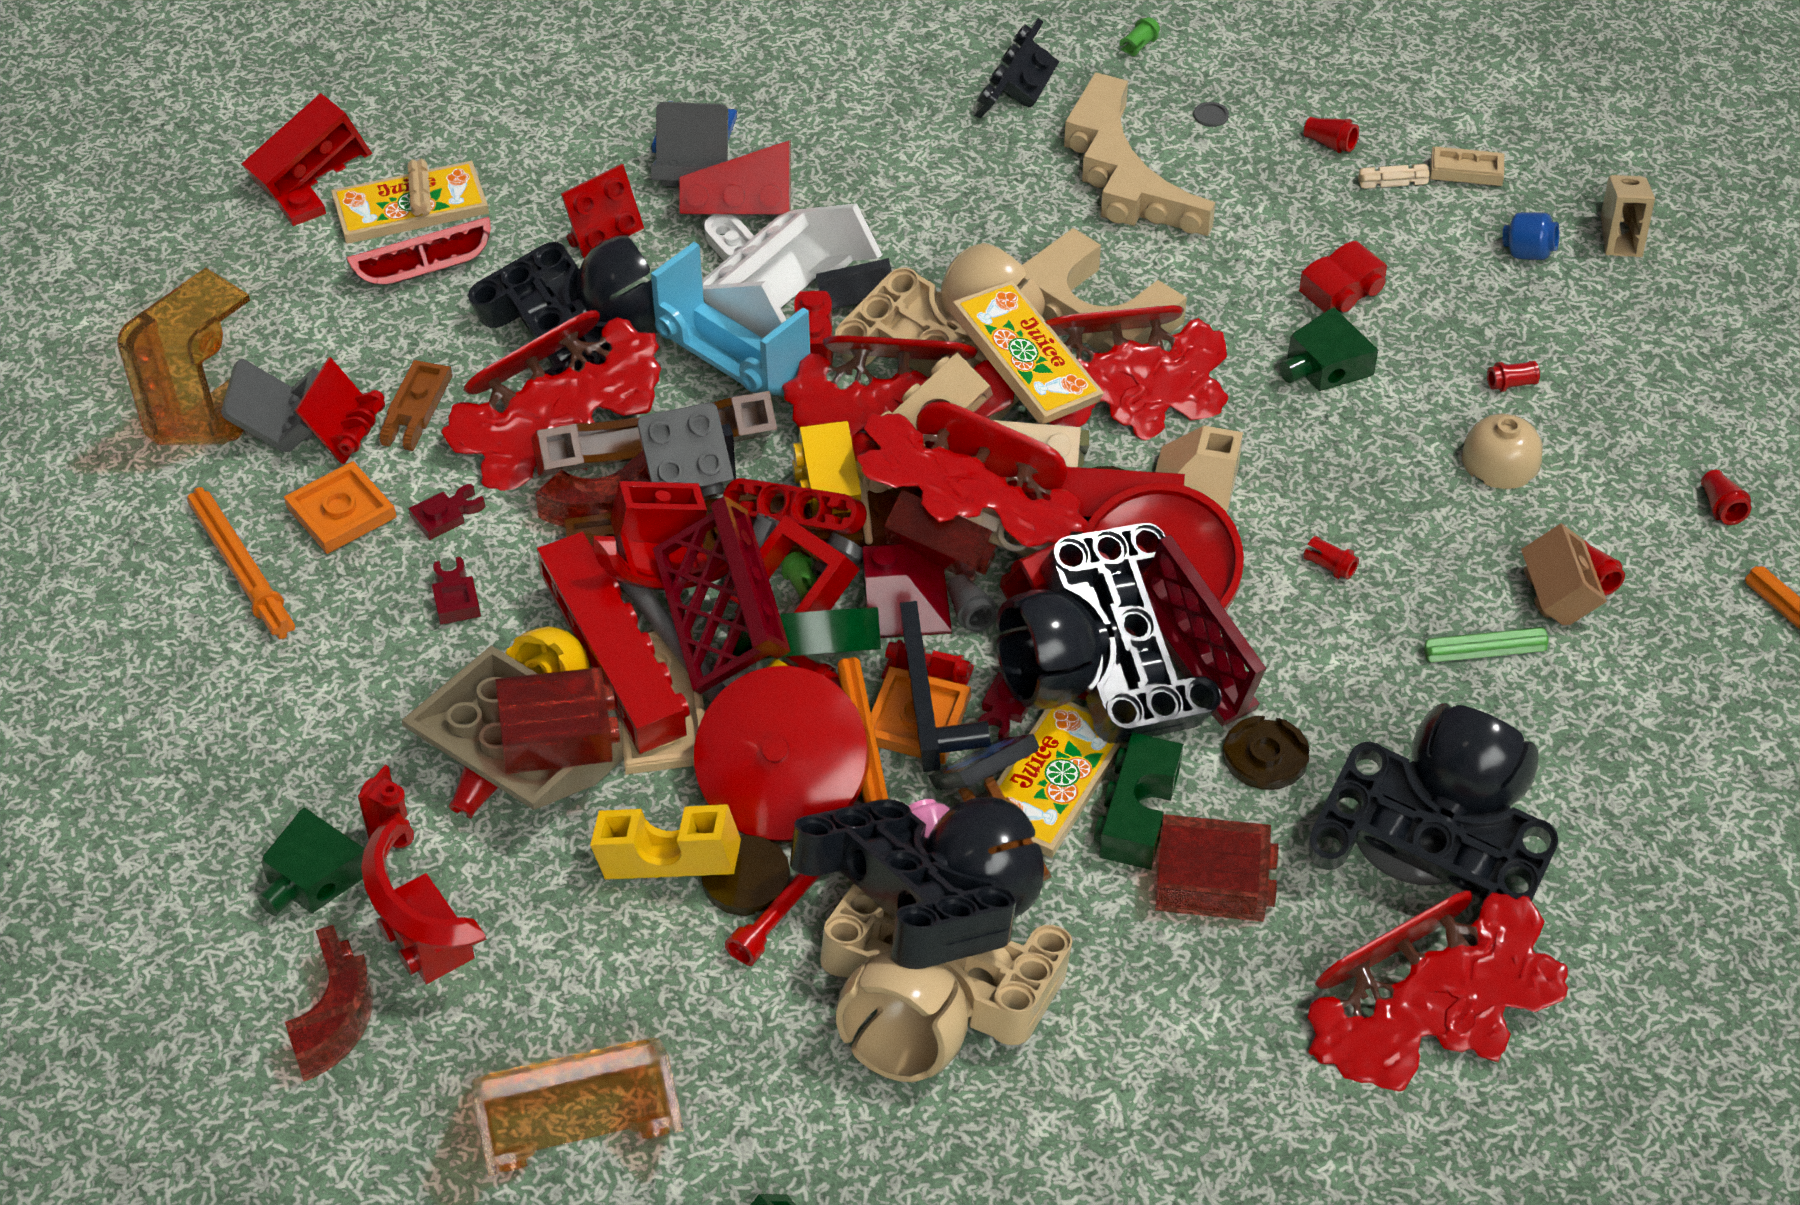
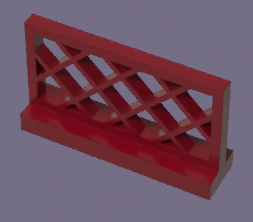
(751, 586)
(1199, 646)

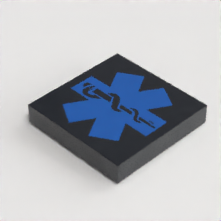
(984, 762)

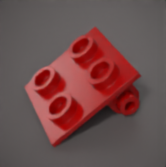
(601, 209)
(339, 410)

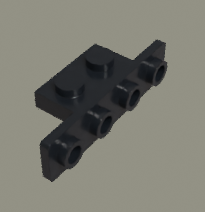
(1024, 72)

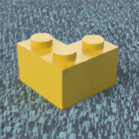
(826, 461)

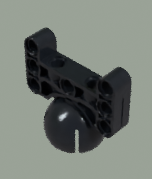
(551, 289)
(1082, 642)
(1455, 789)
(939, 889)

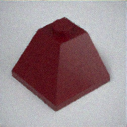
(902, 575)

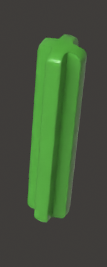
(1486, 644)

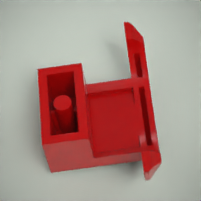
(644, 518)
(416, 912)

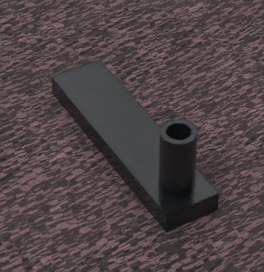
(933, 739)

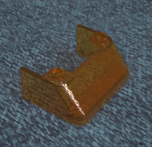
(165, 357)
(574, 1101)

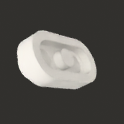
(735, 234)

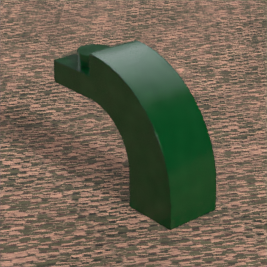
(825, 632)

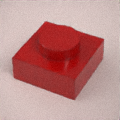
(301, 205)

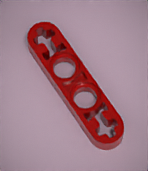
(794, 503)

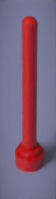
(748, 942)

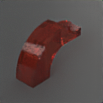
(574, 496)
(340, 1017)

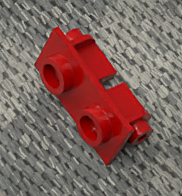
(938, 664)
(380, 800)

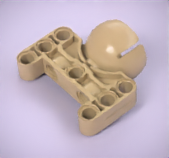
(911, 307)
(928, 1009)

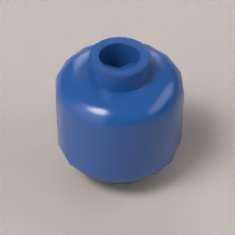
(1531, 235)

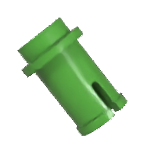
(1145, 31)
(798, 570)

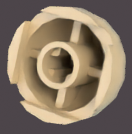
(1503, 451)

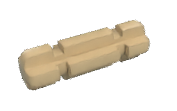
(1393, 176)
(419, 187)

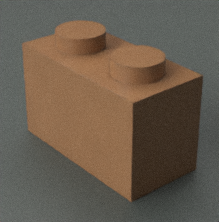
(1562, 576)

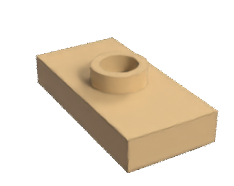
(1467, 166)

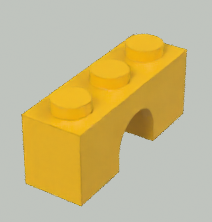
(633, 848)

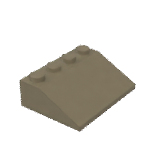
(466, 726)

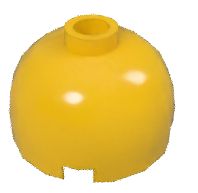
(548, 650)

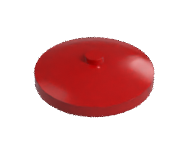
(1194, 522)
(781, 750)

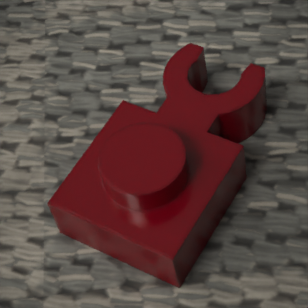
(443, 513)
(454, 594)
(1001, 707)

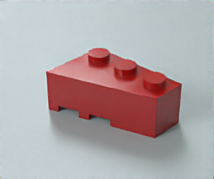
(306, 148)
(741, 185)

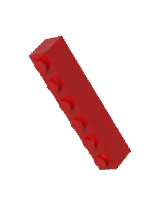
(613, 642)

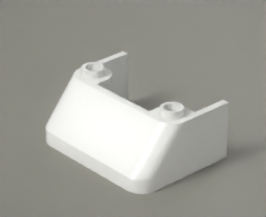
(784, 260)

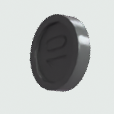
(1211, 114)

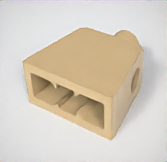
(1631, 202)

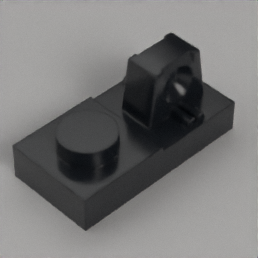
(853, 283)

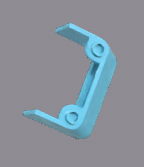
(717, 339)

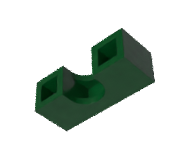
(1131, 830)

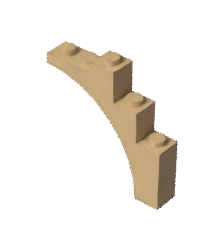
(1110, 163)

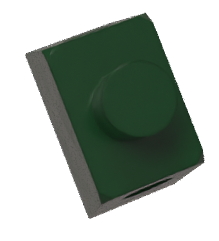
(1329, 353)
(309, 865)

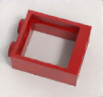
(833, 580)

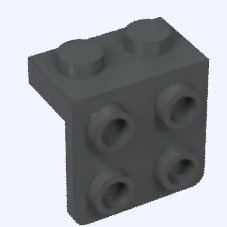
(688, 139)
(267, 405)
(687, 448)

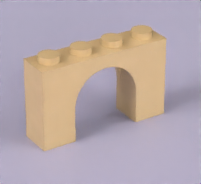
(1071, 262)

